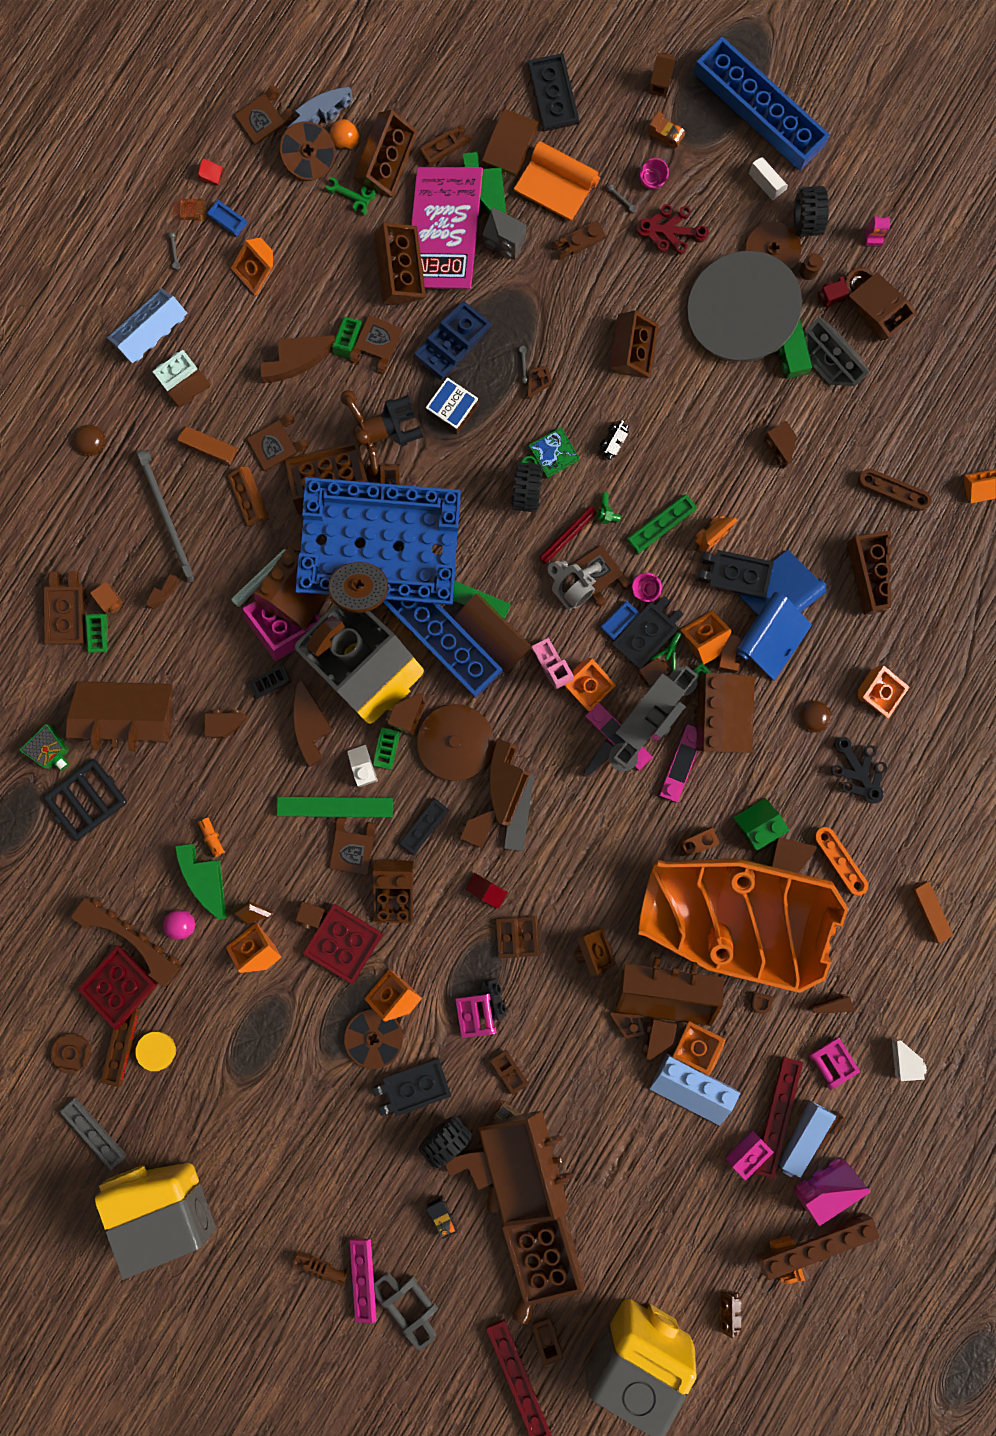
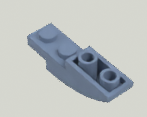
(324, 106)

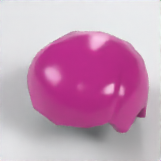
(654, 173)
(647, 587)
(179, 925)

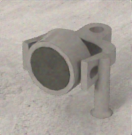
(579, 591)

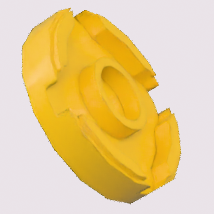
(155, 1051)

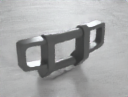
(400, 1290)

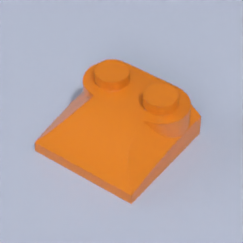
(717, 530)
(589, 684)
(882, 690)
(699, 1048)

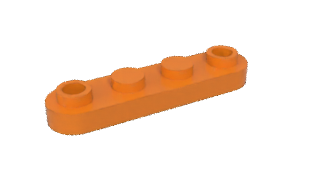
(841, 861)

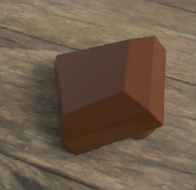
(538, 380)
(252, 912)
(629, 1024)

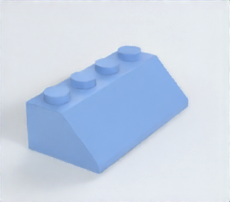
(147, 325)
(694, 1090)

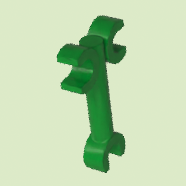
(361, 200)

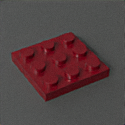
(343, 943)
(117, 987)

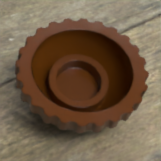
(857, 277)
(89, 440)
(815, 716)

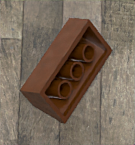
(385, 153)
(399, 263)

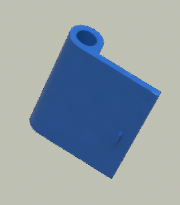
(792, 581)
(774, 635)

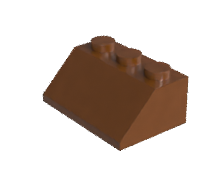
(634, 345)
(406, 714)

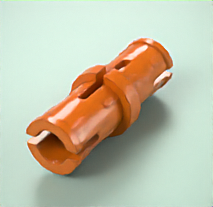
(211, 837)

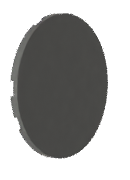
(744, 306)

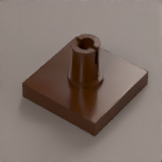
(595, 952)

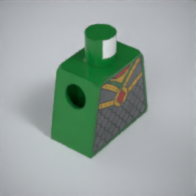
(47, 748)

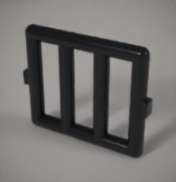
(64, 788)

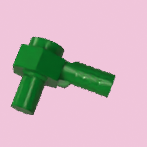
(605, 513)

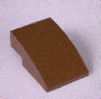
(510, 142)

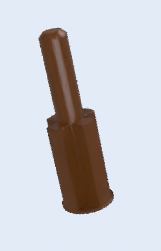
(833, 1129)

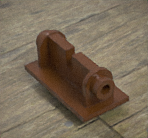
(730, 1322)

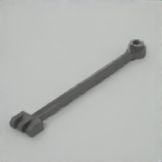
(144, 457)

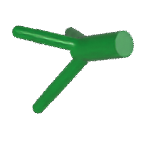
(670, 650)

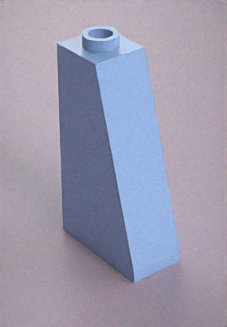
(806, 1139)

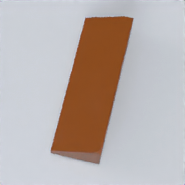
(207, 445)
(248, 495)
(932, 912)

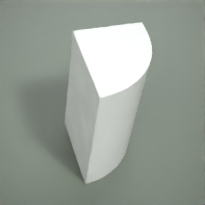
(767, 178)

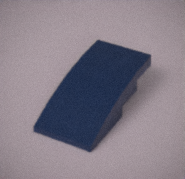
(452, 340)

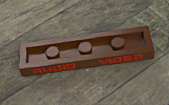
(119, 1051)

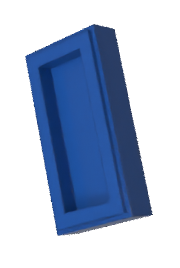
(227, 218)
(619, 621)

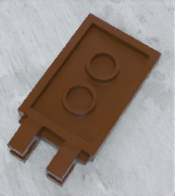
(64, 610)

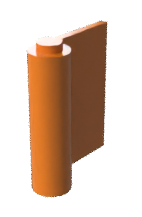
(556, 181)

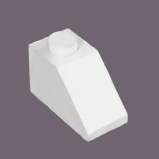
(362, 766)
(907, 1063)

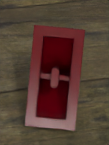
(486, 891)

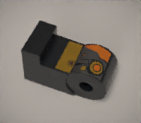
(442, 1217)

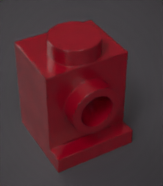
(833, 292)

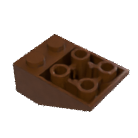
(882, 306)
(393, 891)

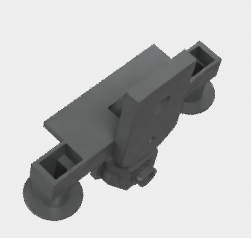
(652, 716)

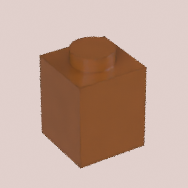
(107, 598)

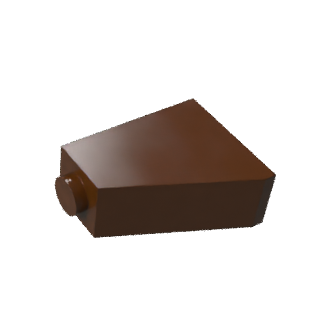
(790, 854)

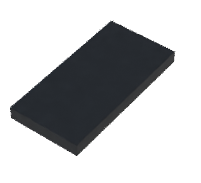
(553, 92)

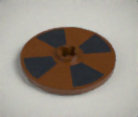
(317, 140)
(358, 1041)

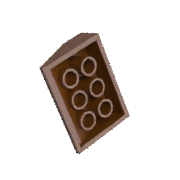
(333, 463)
(279, 595)
(725, 713)
(544, 1260)

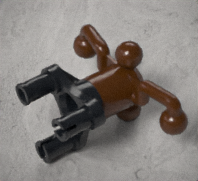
(382, 426)

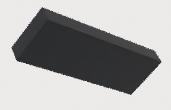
(424, 826)

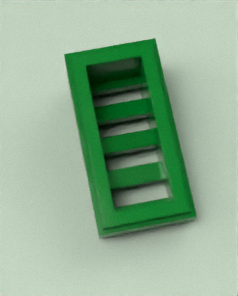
(343, 348)
(104, 632)
(384, 731)

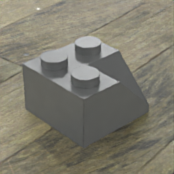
(504, 234)

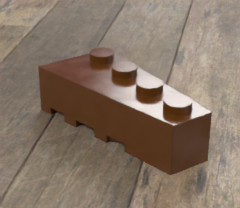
(872, 570)

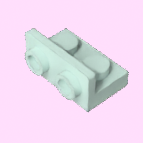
(174, 370)

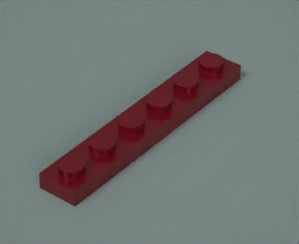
(780, 1113)
(518, 1379)

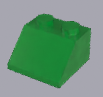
(761, 824)

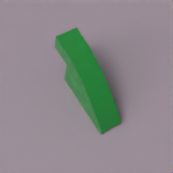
(492, 185)
(203, 880)

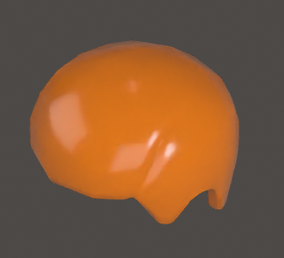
(344, 134)

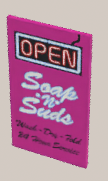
(447, 224)

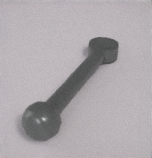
(632, 208)
(176, 265)
(522, 350)

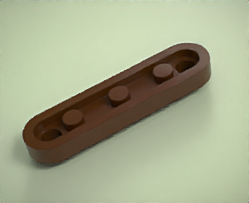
(895, 489)

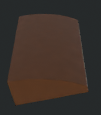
(492, 633)

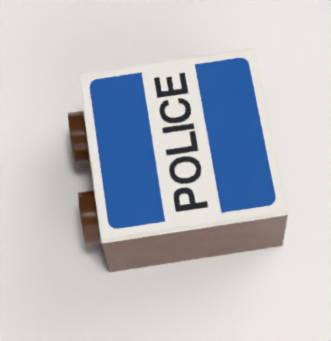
(451, 405)

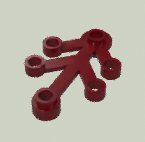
(670, 229)

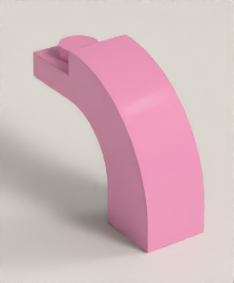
(554, 668)

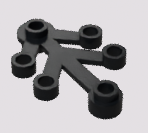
(860, 772)

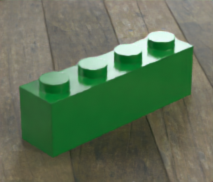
(795, 355)

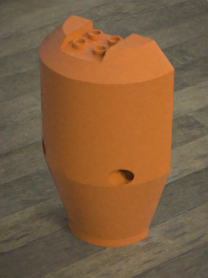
(744, 919)

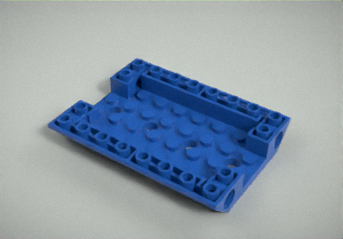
(381, 518)

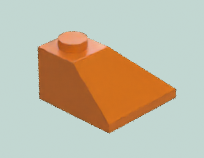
(253, 263)
(706, 636)
(253, 950)
(392, 997)

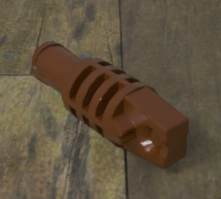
(318, 1268)

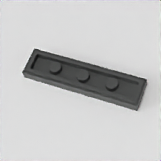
(517, 830)
(93, 1133)

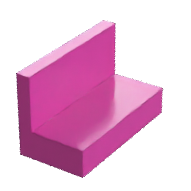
(749, 1155)

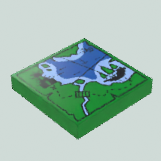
(554, 452)

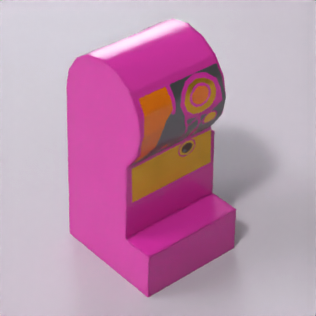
(876, 231)

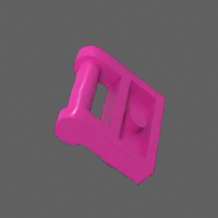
(469, 1016)
(839, 1059)

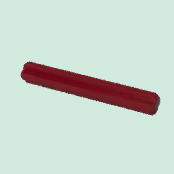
(567, 535)

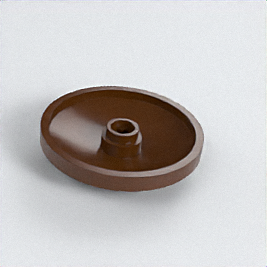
(455, 742)

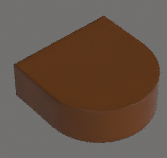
(761, 1003)

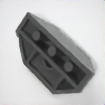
(833, 355)

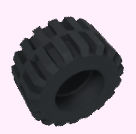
(811, 211)
(527, 487)
(445, 1142)

